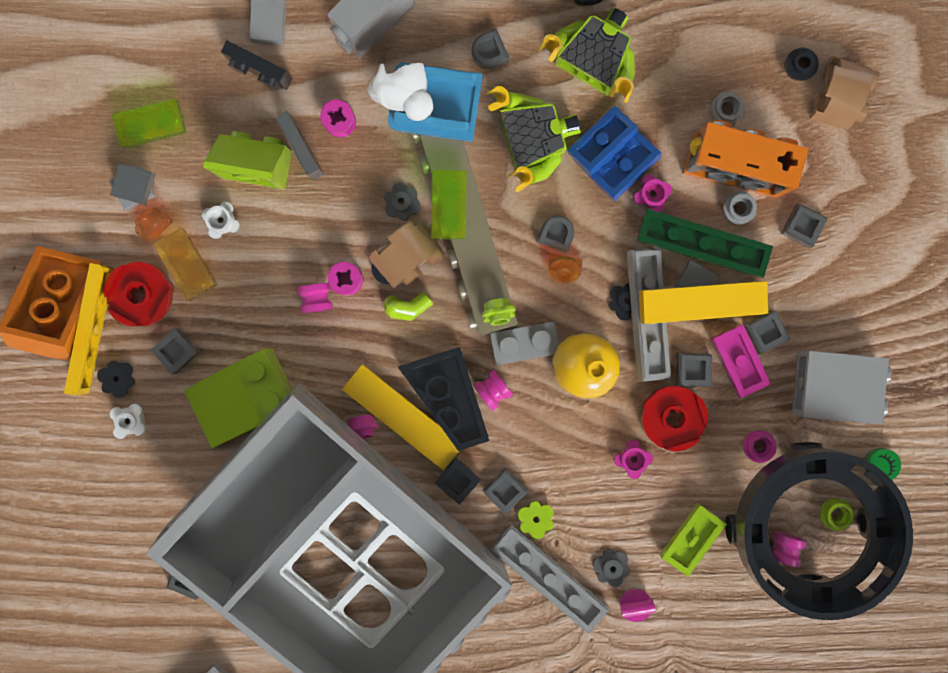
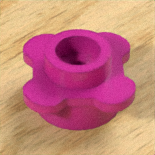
(661, 189)
(635, 468)

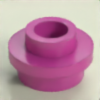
(363, 425)
(769, 448)

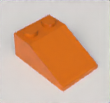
(47, 304)

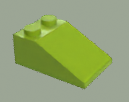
(238, 396)

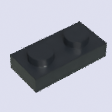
(245, 61)

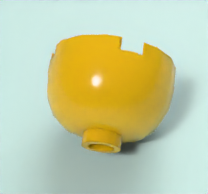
(586, 365)

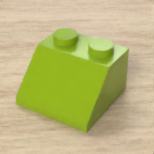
(250, 160)

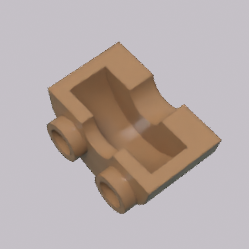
(844, 93)
(405, 253)

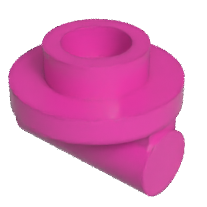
(636, 605)

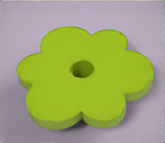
(536, 528)

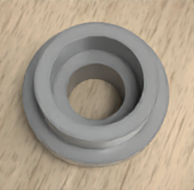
(732, 100)
(748, 203)

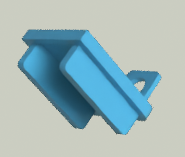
(454, 105)

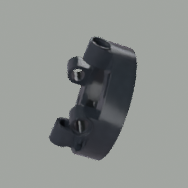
(882, 521)

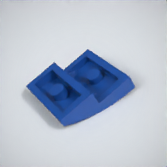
(614, 153)

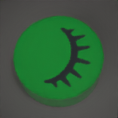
(885, 460)

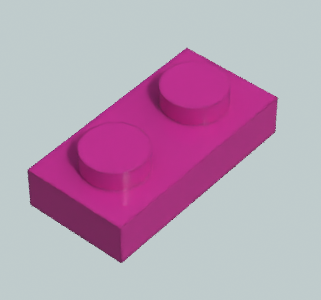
(740, 361)

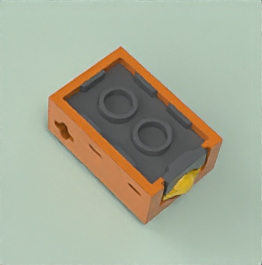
(745, 159)

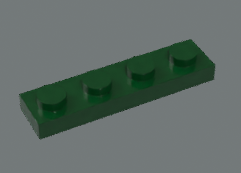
(704, 243)

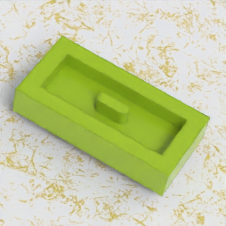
(692, 540)

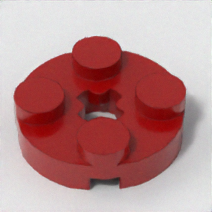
(121, 302)
(689, 427)

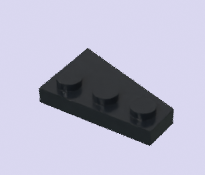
(449, 395)

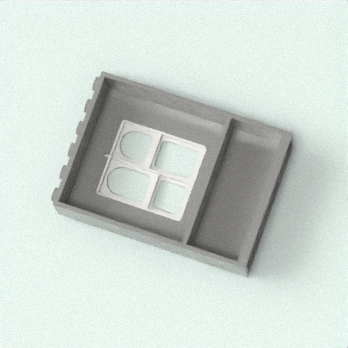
(279, 497)

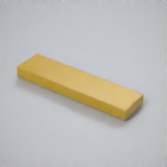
(703, 302)
(88, 331)
(401, 416)

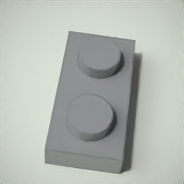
(524, 343)

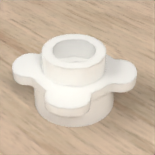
(211, 218)
(136, 418)

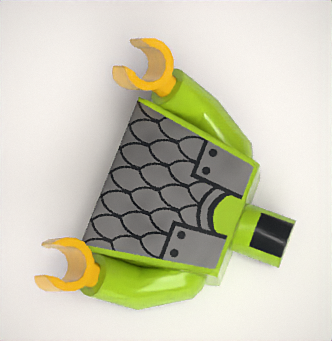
(595, 53)
(532, 134)

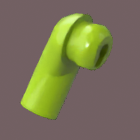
(406, 310)

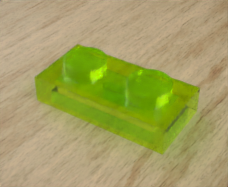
(149, 123)
(449, 204)

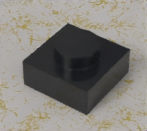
(457, 481)

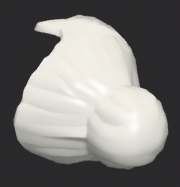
(403, 91)

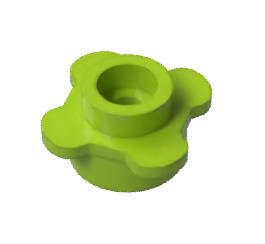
(498, 311)

